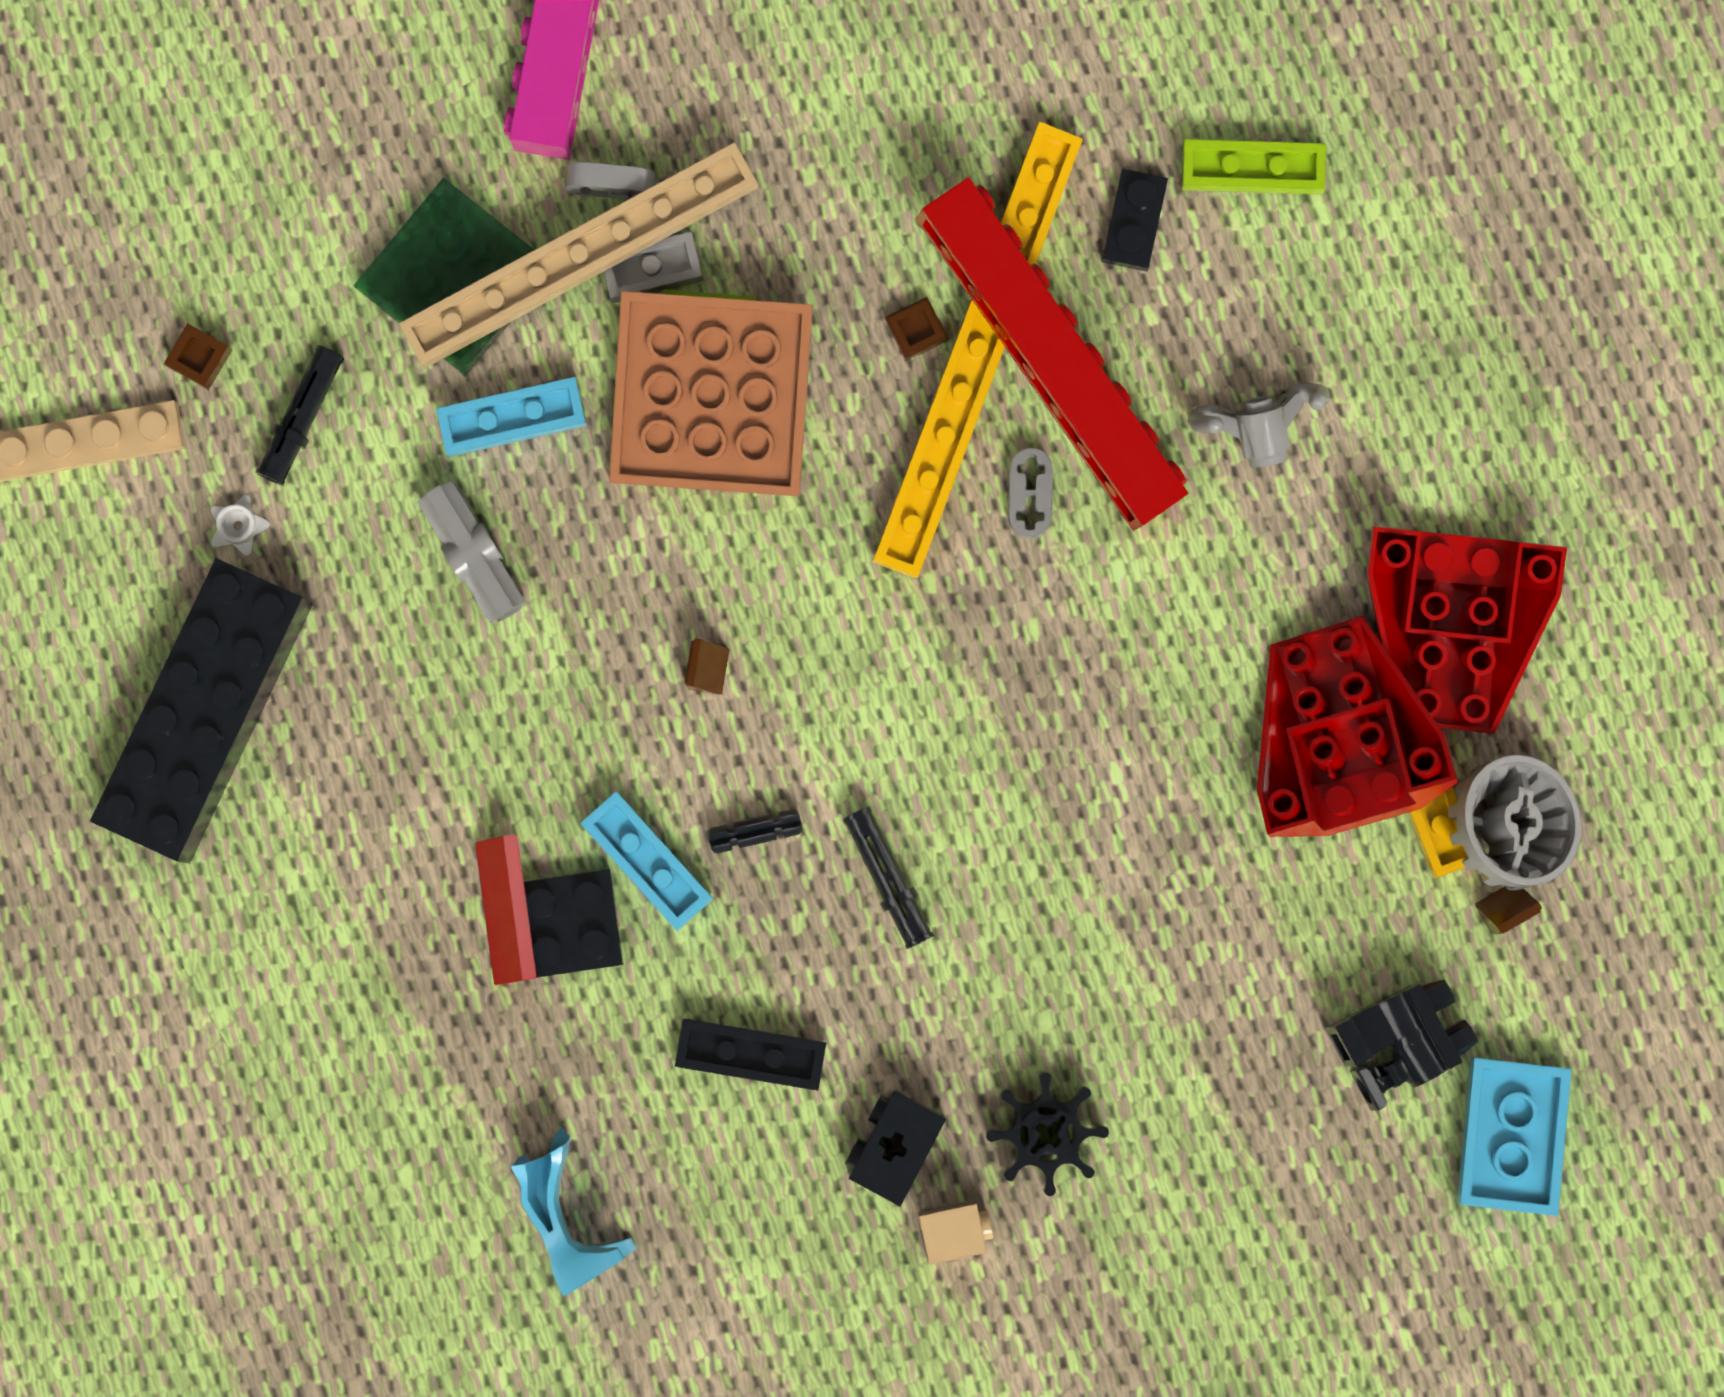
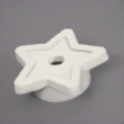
(225, 520)

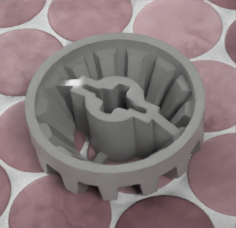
(1528, 830)

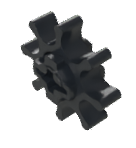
(1065, 1150)

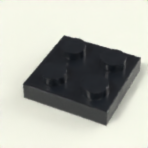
(573, 923)

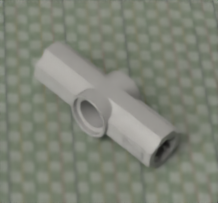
(471, 552)

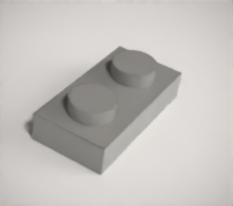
(659, 267)

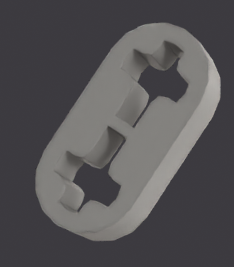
(608, 180)
(1018, 493)

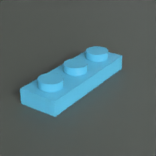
(511, 417)
(647, 861)

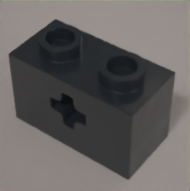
(894, 1176)

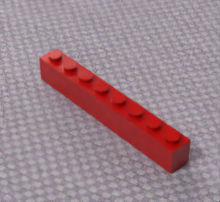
(1052, 353)

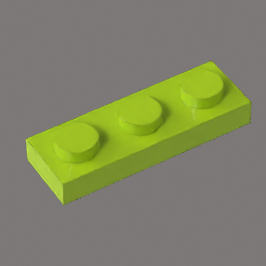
(1253, 166)

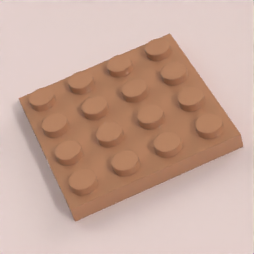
(710, 393)

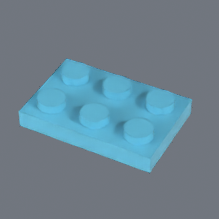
(1514, 1136)

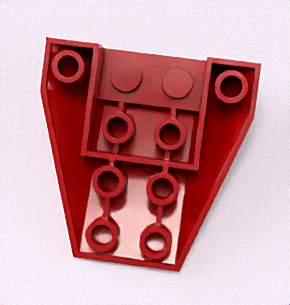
(1462, 616)
(1344, 736)

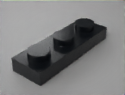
(750, 1054)

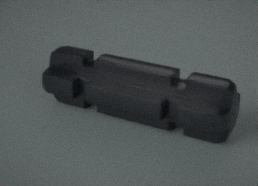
(755, 831)

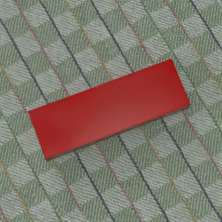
(505, 909)

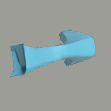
(570, 1260)

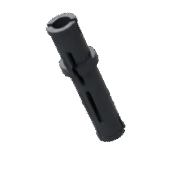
(299, 415)
(915, 930)

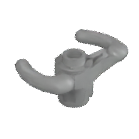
(1262, 422)

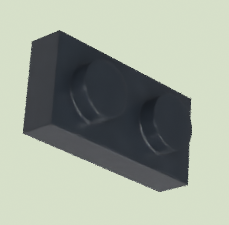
(1134, 220)

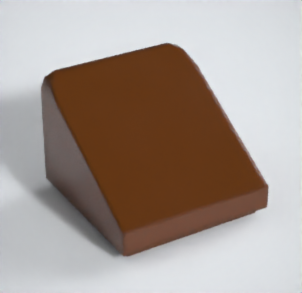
(706, 667)
(1507, 909)

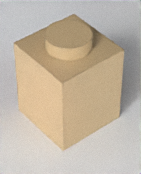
(955, 1232)

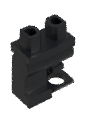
(1414, 1032)

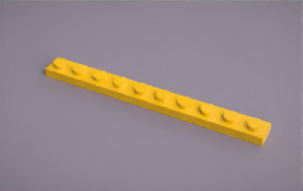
(971, 366)

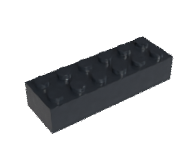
(201, 712)

